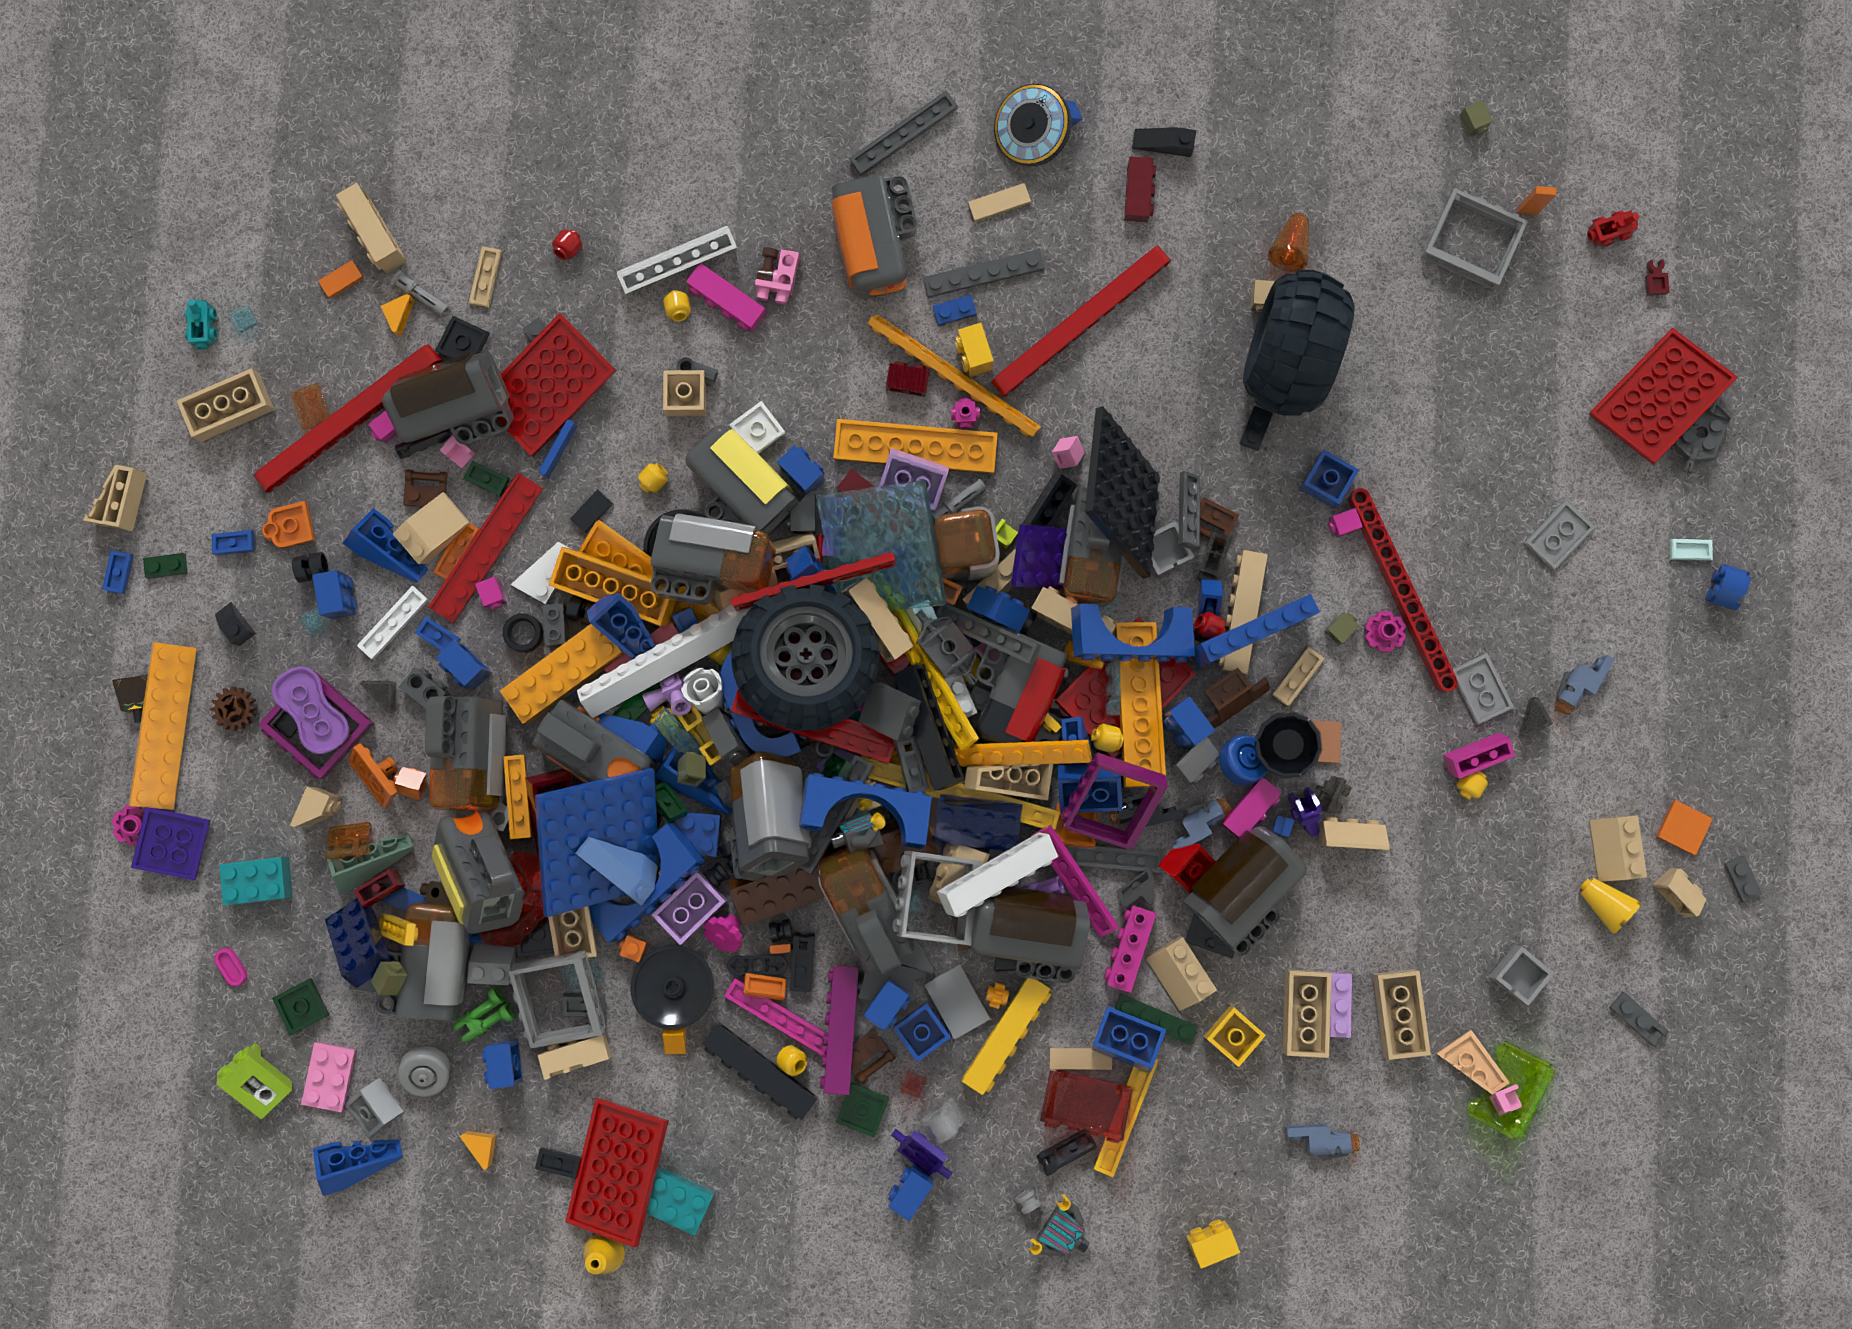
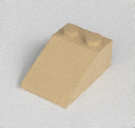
(431, 529)

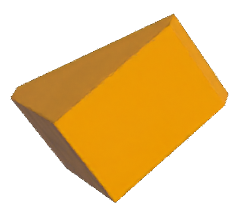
(398, 312)
(674, 1041)
(481, 1146)

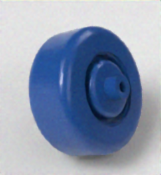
(1240, 762)

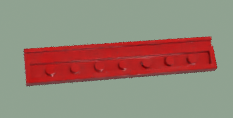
(485, 547)
(823, 578)
(845, 735)

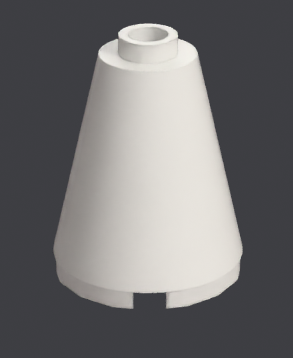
(704, 690)

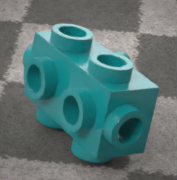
(200, 320)

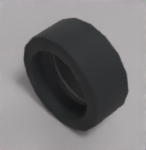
(507, 630)

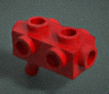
(1617, 226)

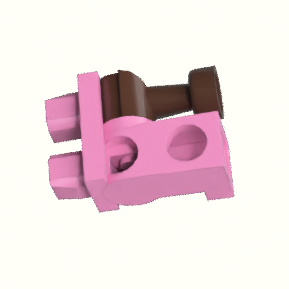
(780, 280)

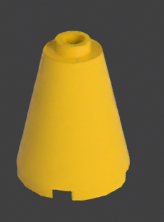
(1609, 904)
(602, 1255)

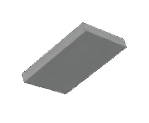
(1559, 535)
(1482, 689)
(957, 1001)

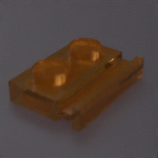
(310, 405)

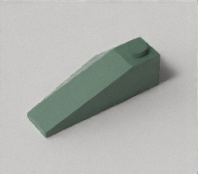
(355, 871)

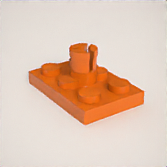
(374, 774)

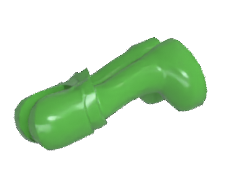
(479, 1026)

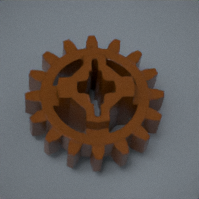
(236, 700)

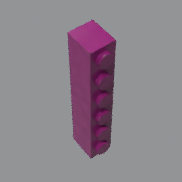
(840, 1030)

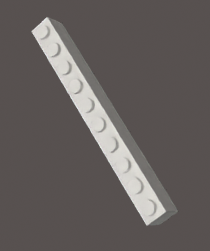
(660, 661)

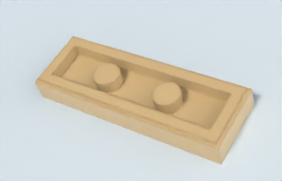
(999, 202)
(485, 277)
(1298, 676)
(1078, 1059)

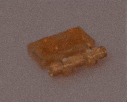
(348, 835)

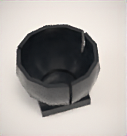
(1288, 744)

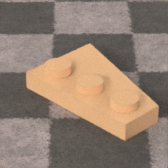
(1474, 1061)

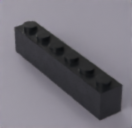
(930, 729)
(759, 1070)

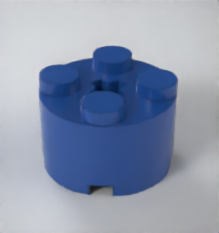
(1729, 587)

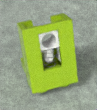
(247, 1066)

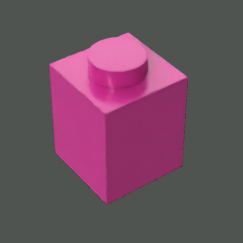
(382, 428)
(1345, 523)
(491, 593)

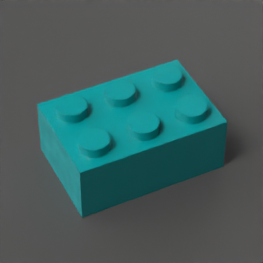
(255, 880)
(678, 1201)

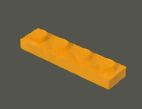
(517, 797)

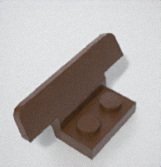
(1232, 695)

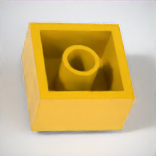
(975, 350)
(1234, 1035)
(1212, 1243)

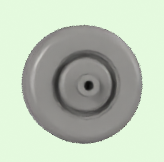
(424, 1071)

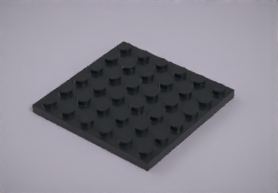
(1122, 493)

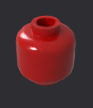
(566, 244)
(1209, 626)

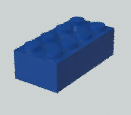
(1186, 724)

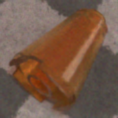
(1292, 244)

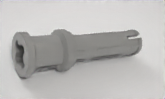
(410, 288)
(960, 500)

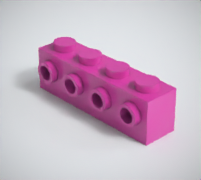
(1130, 948)

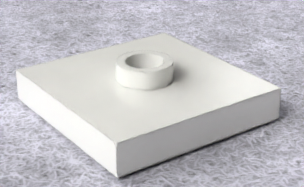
(758, 427)

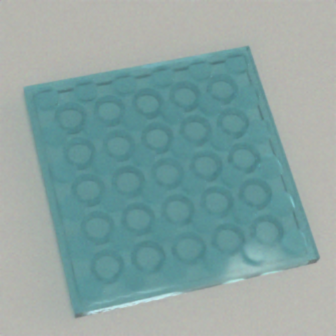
(882, 521)

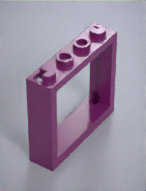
(299, 757)
(1104, 832)

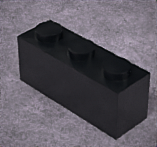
(1051, 501)

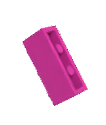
(1479, 755)
(1252, 808)

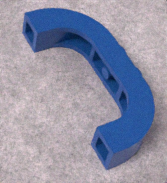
(785, 746)

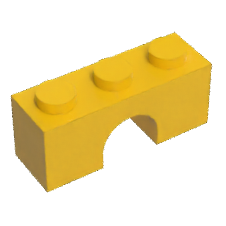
(693, 723)

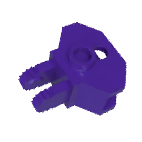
(1306, 811)

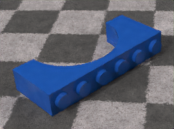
(1255, 630)
(1094, 640)
(907, 808)
(677, 862)

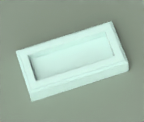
(1691, 549)

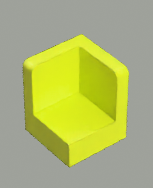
(1005, 534)

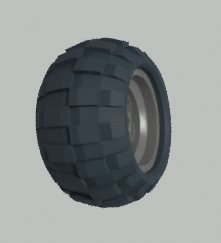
(1299, 343)
(807, 701)

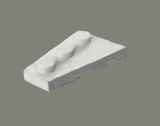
(537, 577)

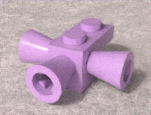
(670, 691)

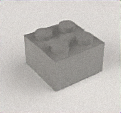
(1167, 552)
(1521, 975)

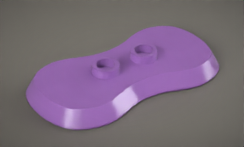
(318, 723)

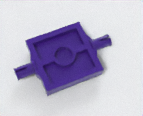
(922, 1153)

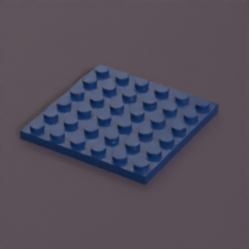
(609, 810)

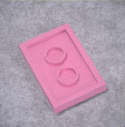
(328, 1077)

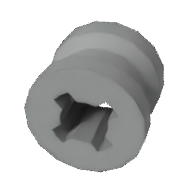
(1027, 1201)

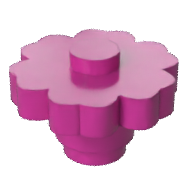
(1384, 631)
(128, 824)
(724, 932)

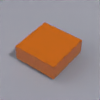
(780, 948)

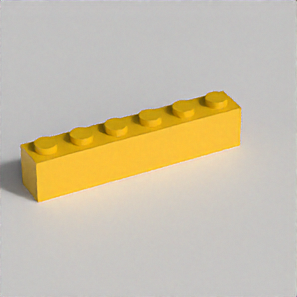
(1005, 1035)

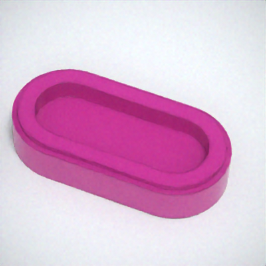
(230, 967)

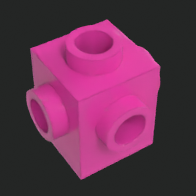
(962, 420)

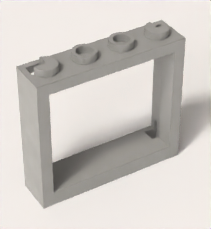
(1462, 267)
(902, 903)
(526, 1013)

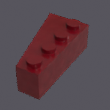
(541, 784)

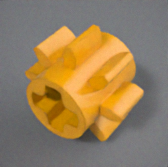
(997, 995)

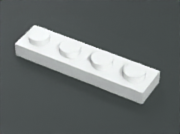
(393, 622)

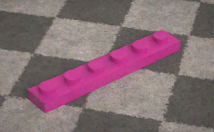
(1079, 886)
(778, 1017)

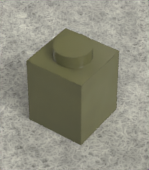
(1476, 118)
(1342, 627)
(691, 769)
(389, 978)

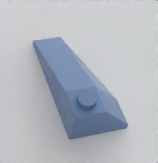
(624, 868)

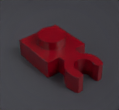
(1656, 282)

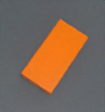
(341, 279)
(764, 986)

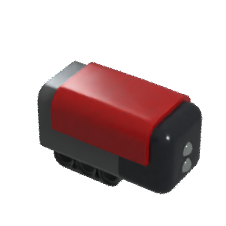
(1019, 693)

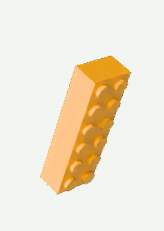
(597, 578)
(560, 674)

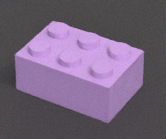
(908, 468)
(689, 907)

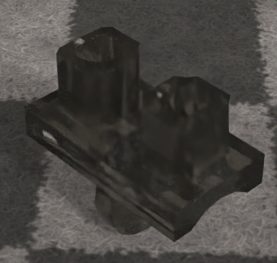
(1330, 794)

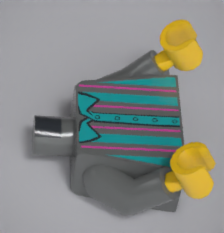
(860, 830)
(1061, 1231)

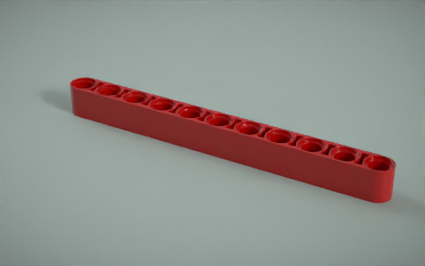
(1080, 320)
(339, 423)
(1410, 597)

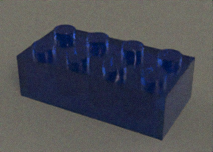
(977, 822)
(357, 942)

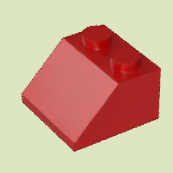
(1186, 865)

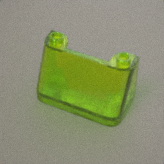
(1532, 1078)

